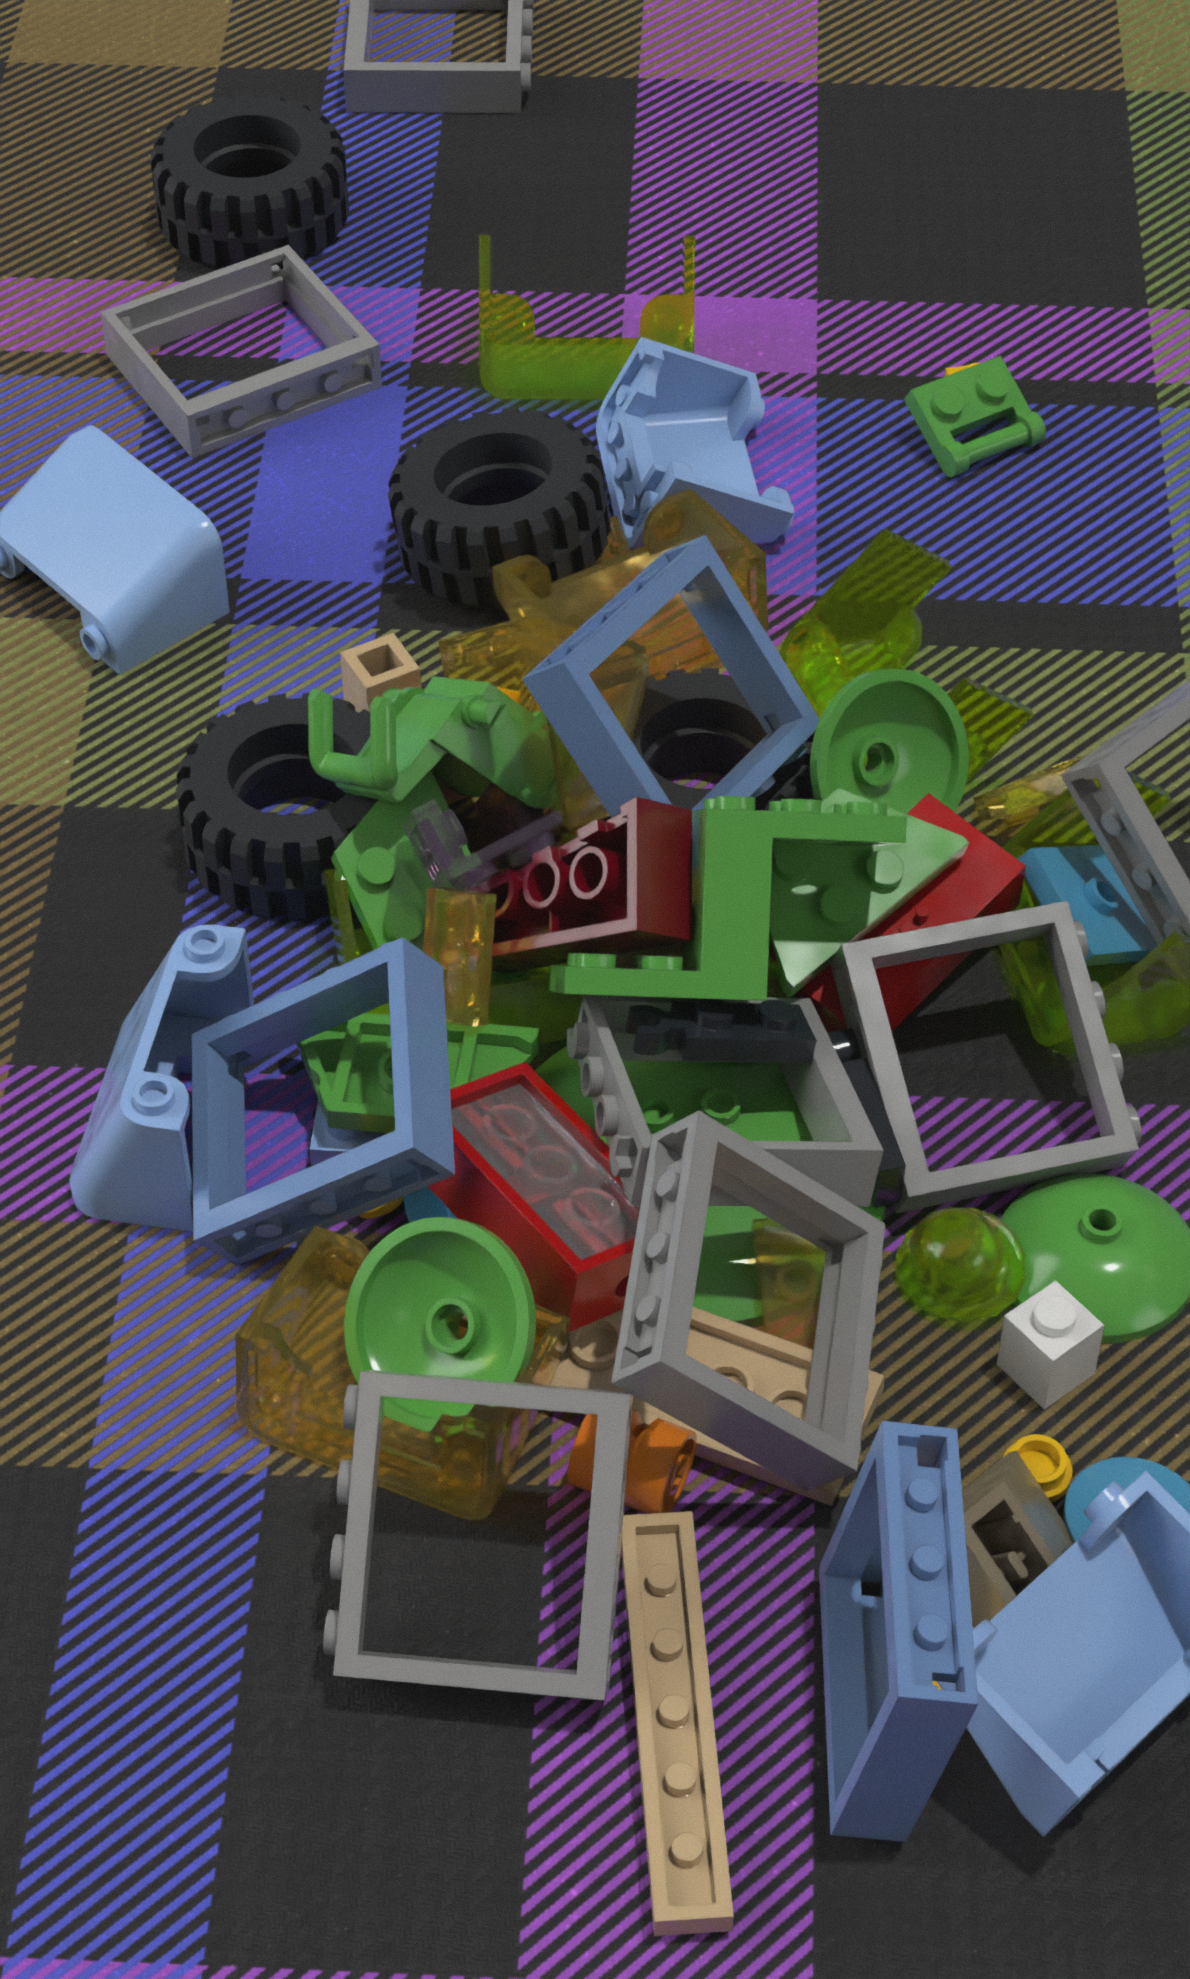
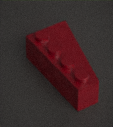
(602, 893)

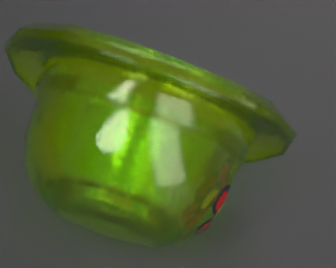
(961, 1264)

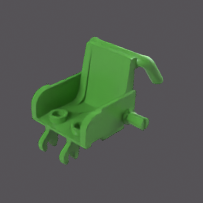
(454, 728)

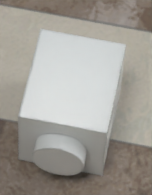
(1050, 1344)

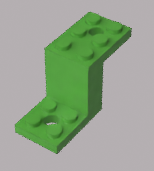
(730, 899)

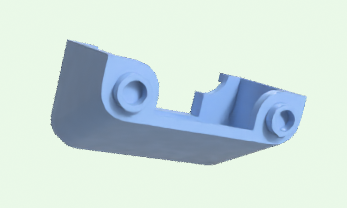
(683, 426)
(117, 549)
(135, 1141)
(1087, 1654)

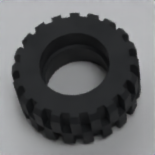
(249, 180)
(495, 494)
(708, 727)
(246, 764)

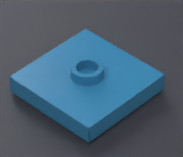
(1095, 899)

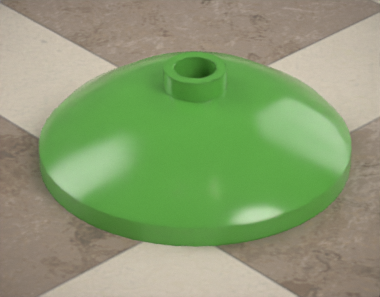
(909, 736)
(1125, 1276)
(410, 1306)

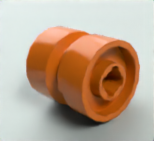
(656, 1467)

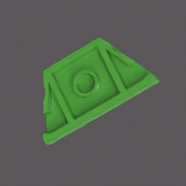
(385, 873)
(844, 891)
(354, 1065)

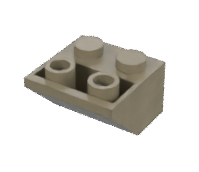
(1008, 1535)

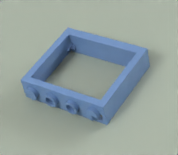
(593, 732)
(357, 1180)
(881, 1654)

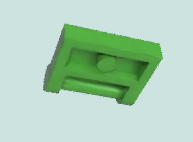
(966, 402)

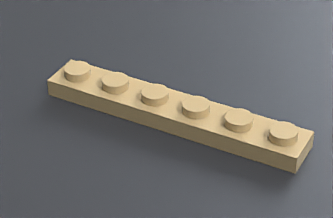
(675, 1727)

